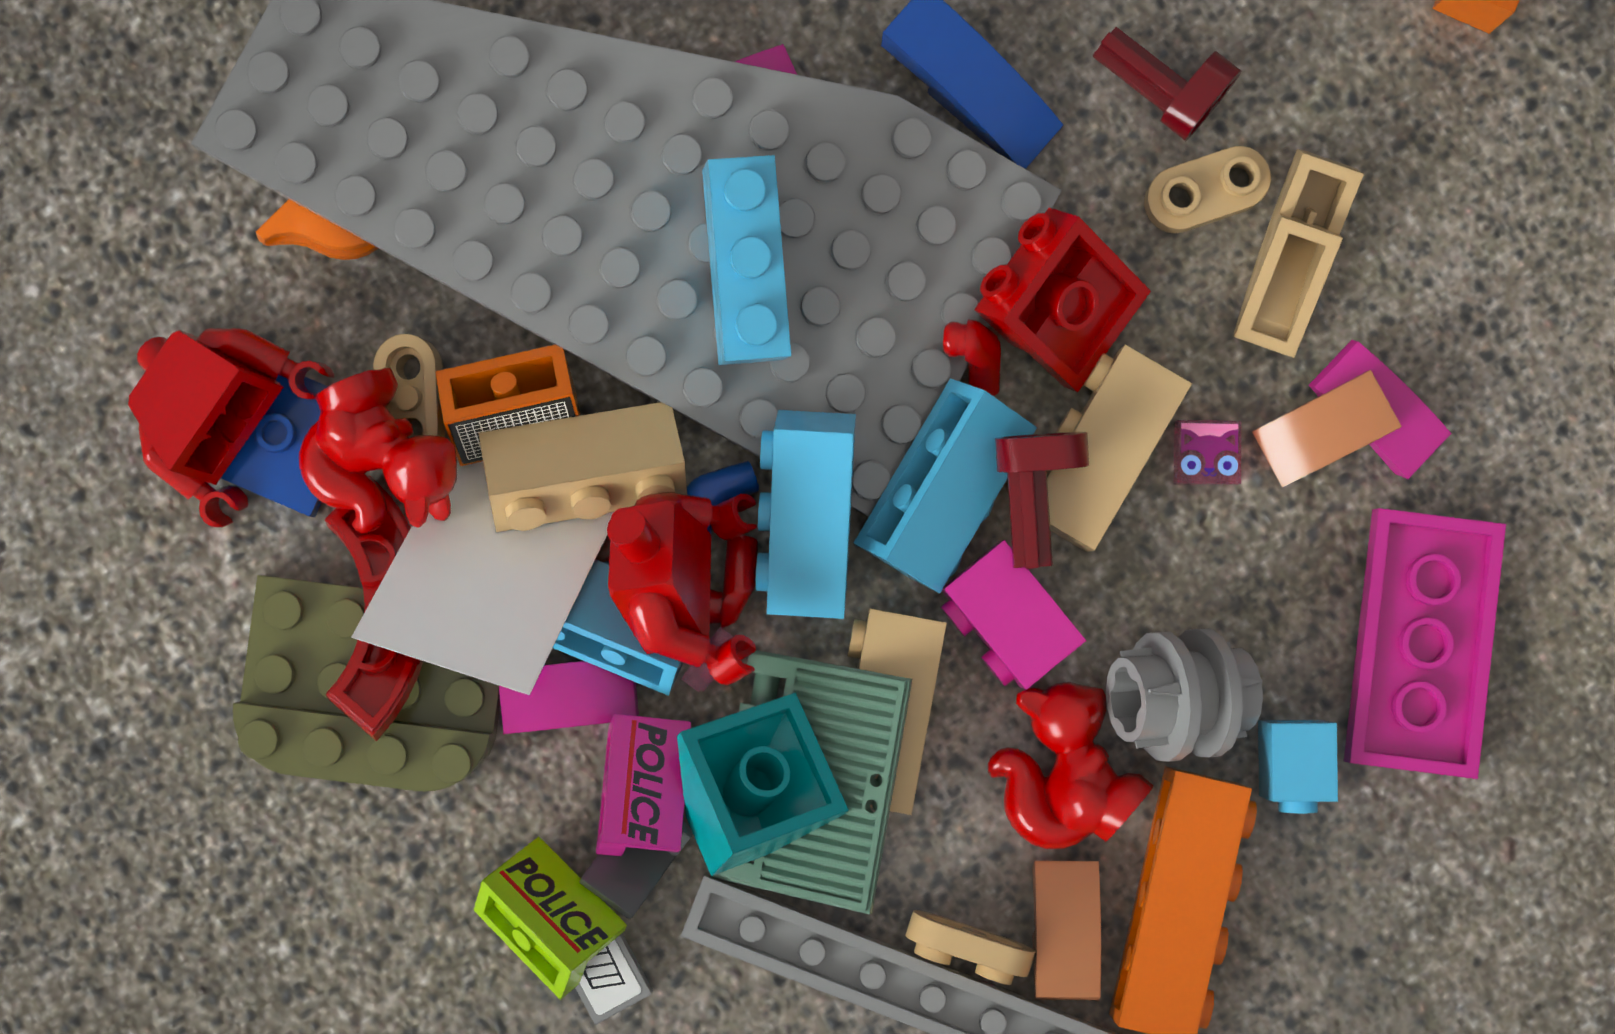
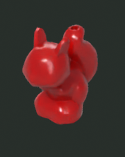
(363, 436)
(1082, 788)

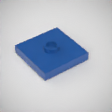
(271, 454)

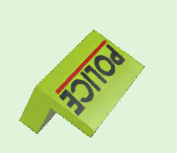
(547, 915)

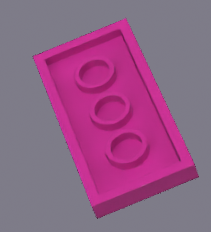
(1425, 643)

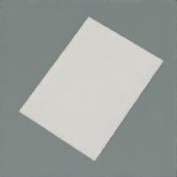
(482, 595)

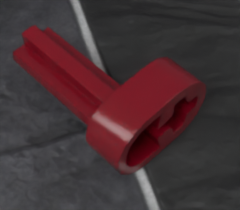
(1183, 102)
(1026, 464)

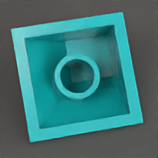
(755, 783)

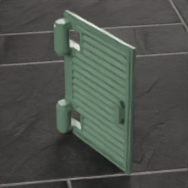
(860, 732)

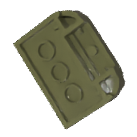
(292, 728)

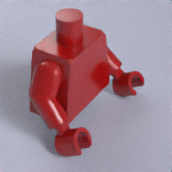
(204, 403)
(664, 577)

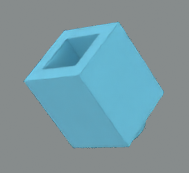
(1298, 763)

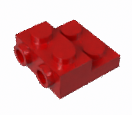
(1061, 296)

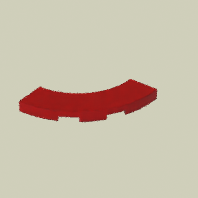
(375, 678)

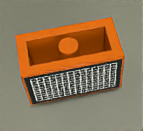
(504, 394)

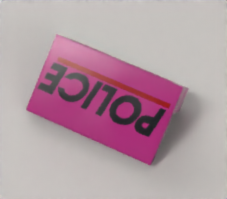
(641, 786)

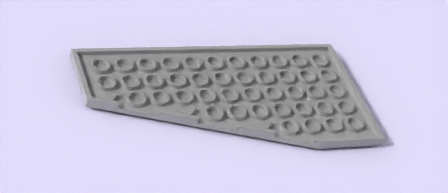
(571, 199)

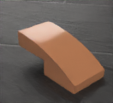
(1326, 428)
(1067, 930)

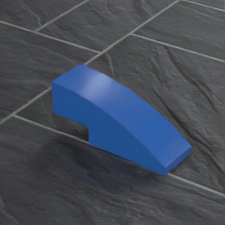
(971, 80)

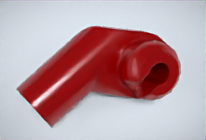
(980, 350)
(738, 581)

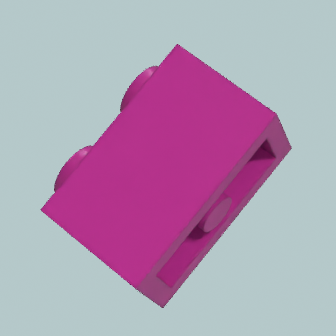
(1011, 617)

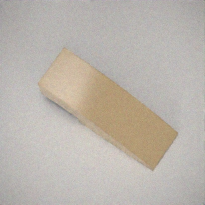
(1297, 252)

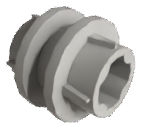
(1183, 694)

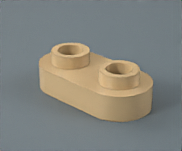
(1209, 189)
(418, 396)
(943, 938)

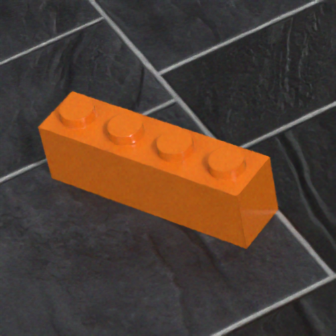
(1182, 904)

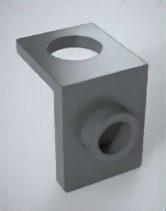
(629, 878)

